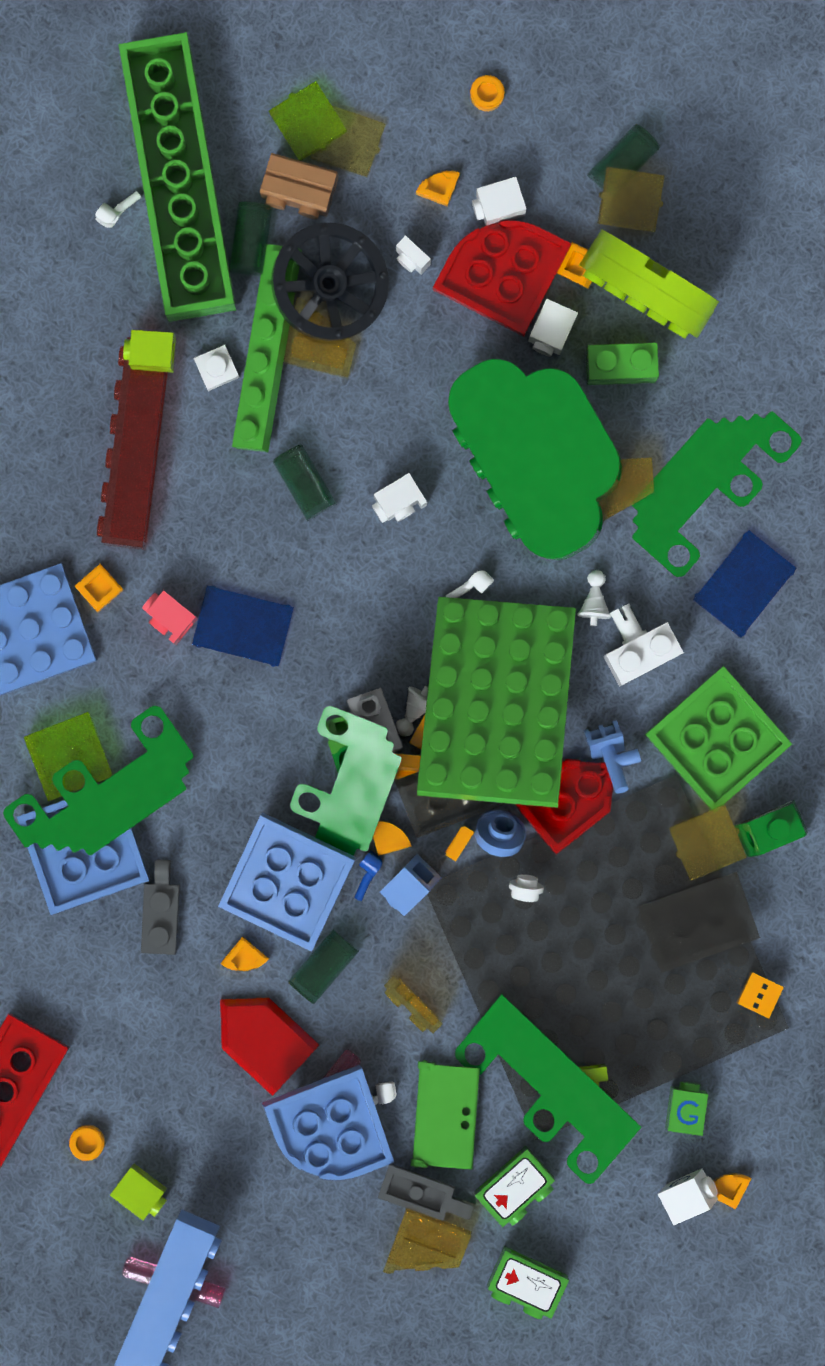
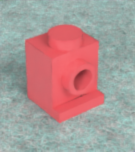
(169, 616)

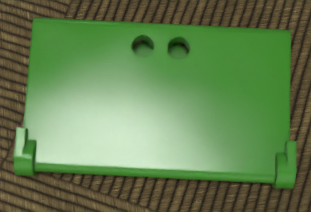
(445, 1104)

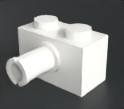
(640, 648)

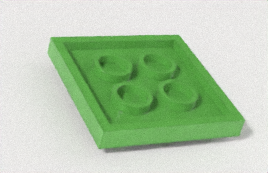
(718, 739)

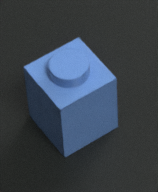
(410, 885)

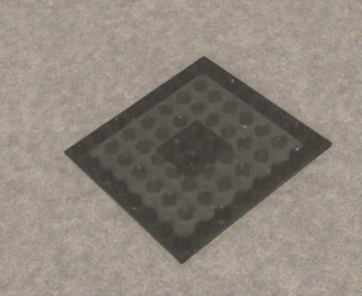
(584, 959)

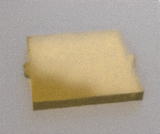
(355, 148)
(630, 199)
(707, 842)

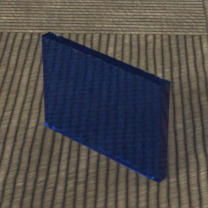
(744, 584)
(243, 626)

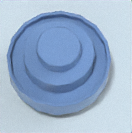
(500, 833)

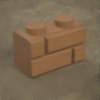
(298, 186)

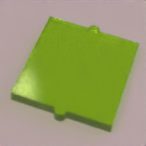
(307, 121)

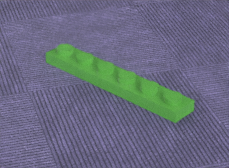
(263, 362)

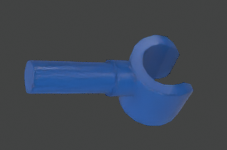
(371, 864)

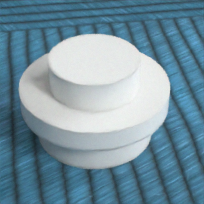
(526, 888)

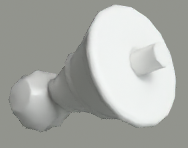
(594, 605)
(415, 709)

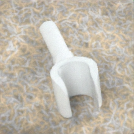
(108, 216)
(480, 580)
(385, 1093)

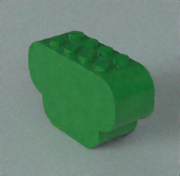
(539, 453)

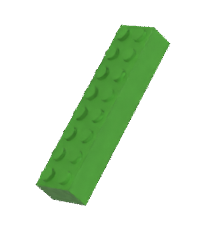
(177, 177)

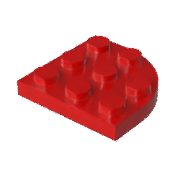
(503, 272)

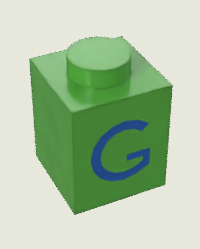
(686, 1109)

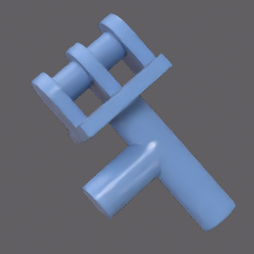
(606, 743)

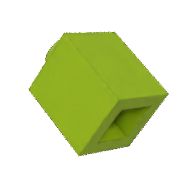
(150, 351)
(140, 1193)

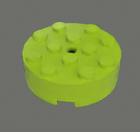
(647, 285)

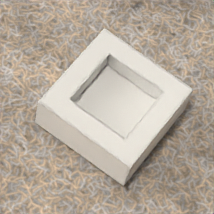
(411, 256)
(216, 367)

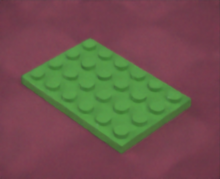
(497, 702)

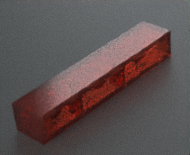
(132, 457)

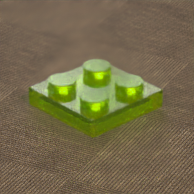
(62, 744)

